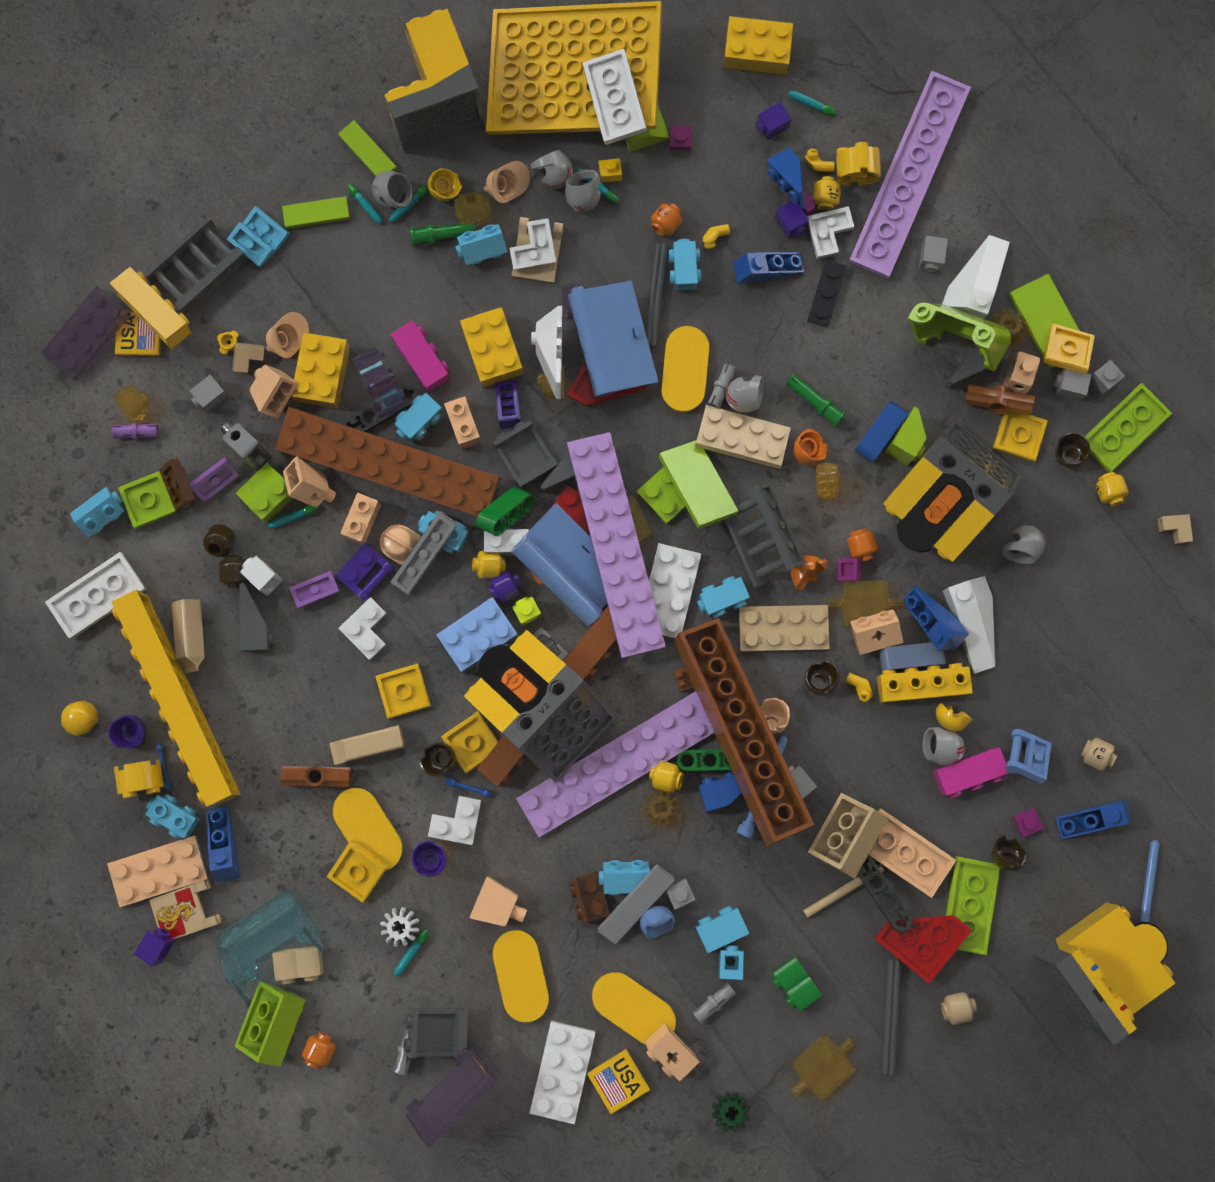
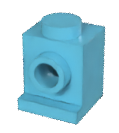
(731, 971)

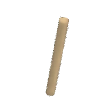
(837, 894)

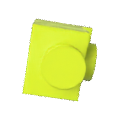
(526, 610)

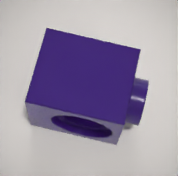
(154, 946)

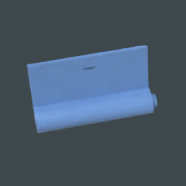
(612, 337)
(560, 559)

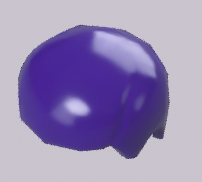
(127, 732)
(428, 859)

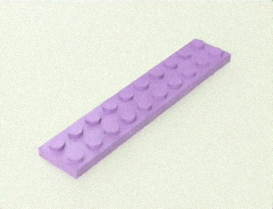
(909, 174)
(616, 545)
(616, 764)

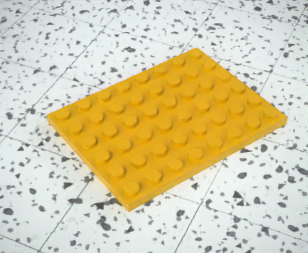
(540, 71)

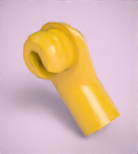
(816, 163)
(713, 233)
(862, 686)

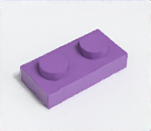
(214, 479)
(314, 589)

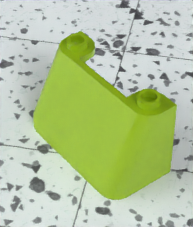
(932, 320)

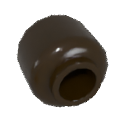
(219, 540)
(230, 571)

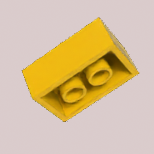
(758, 45)
(491, 347)
(321, 370)

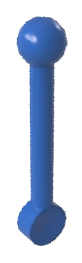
(451, 782)
(167, 784)

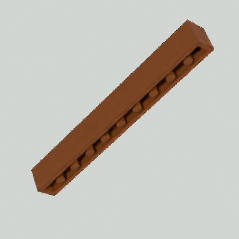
(582, 661)

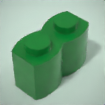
(796, 983)

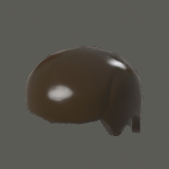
(1072, 450)
(822, 677)
(438, 759)
(1008, 854)

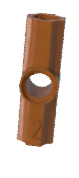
(1000, 399)
(302, 776)

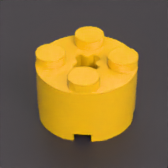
(858, 164)
(139, 777)

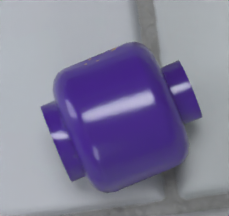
(505, 587)

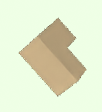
(243, 353)
(1179, 525)

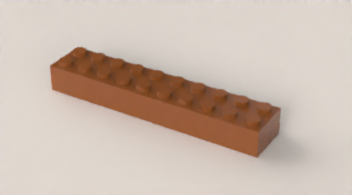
(386, 462)
(743, 732)

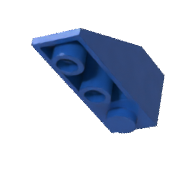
(787, 172)
(767, 266)
(936, 621)
(719, 793)
(1094, 819)
(222, 845)

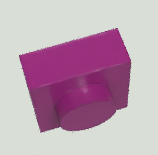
(680, 137)
(810, 205)
(849, 569)
(1027, 822)

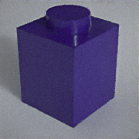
(773, 121)
(791, 219)

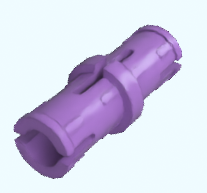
(135, 431)

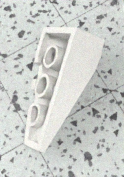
(977, 281)
(548, 344)
(974, 609)

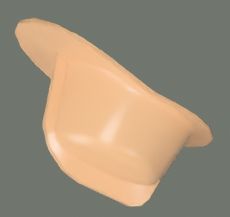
(508, 181)
(287, 335)
(398, 542)

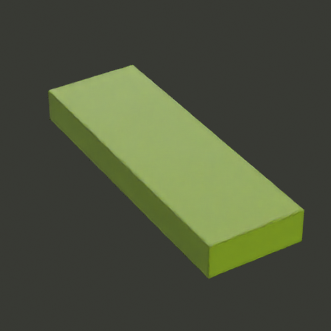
(366, 149)
(316, 212)

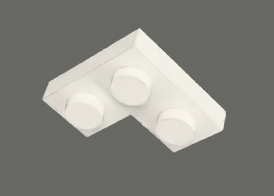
(824, 226)
(540, 250)
(359, 625)
(460, 828)

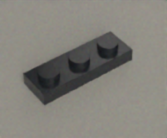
(826, 293)

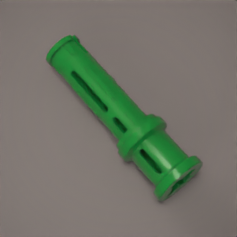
(432, 233)
(824, 407)

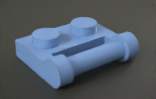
(1036, 756)

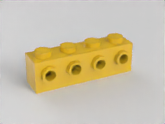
(151, 308)
(924, 684)

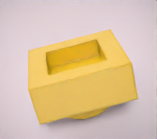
(610, 170)

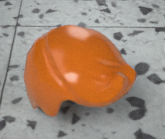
(810, 448)
(808, 572)

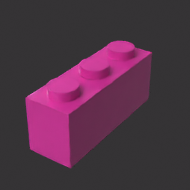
(421, 356)
(971, 772)

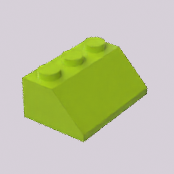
(269, 1024)

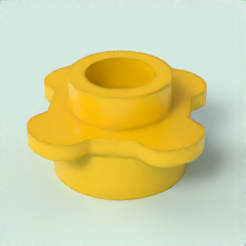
(224, 338)

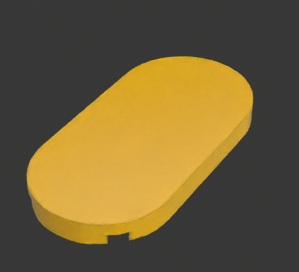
(685, 369)
(367, 824)
(520, 976)
(631, 1006)

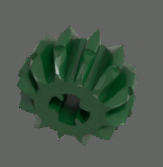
(737, 1115)

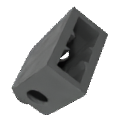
(245, 445)

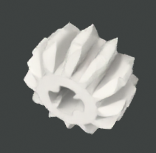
(396, 934)

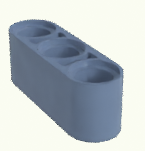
(911, 656)

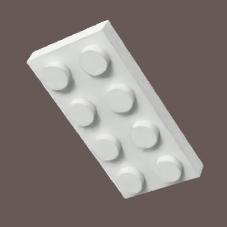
(614, 96)
(672, 586)
(91, 596)
(562, 1072)

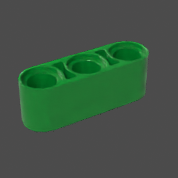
(505, 511)
(698, 763)

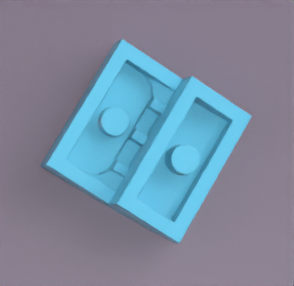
(258, 236)

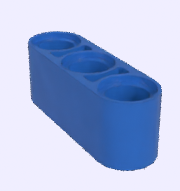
(881, 431)

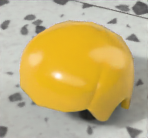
(444, 184)
(79, 718)
(952, 721)

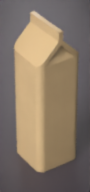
(188, 634)
(367, 745)

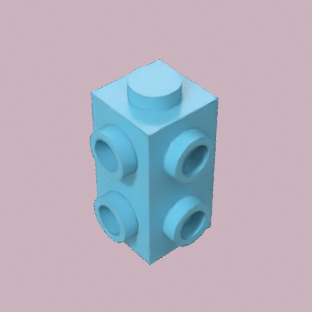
(481, 244)
(684, 260)
(418, 418)
(97, 512)
(455, 541)
(730, 594)
(166, 812)
(622, 876)

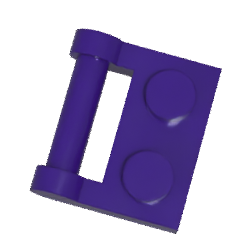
(359, 567)

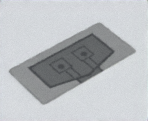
(550, 643)

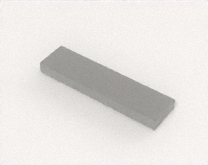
(424, 552)
(636, 904)

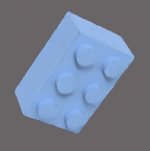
(476, 633)

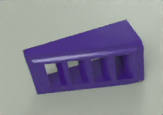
(507, 418)

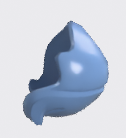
(656, 921)

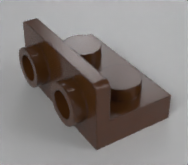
(177, 485)
(590, 897)

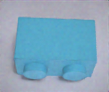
(721, 929)

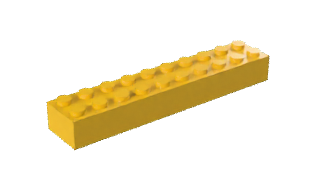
(175, 699)

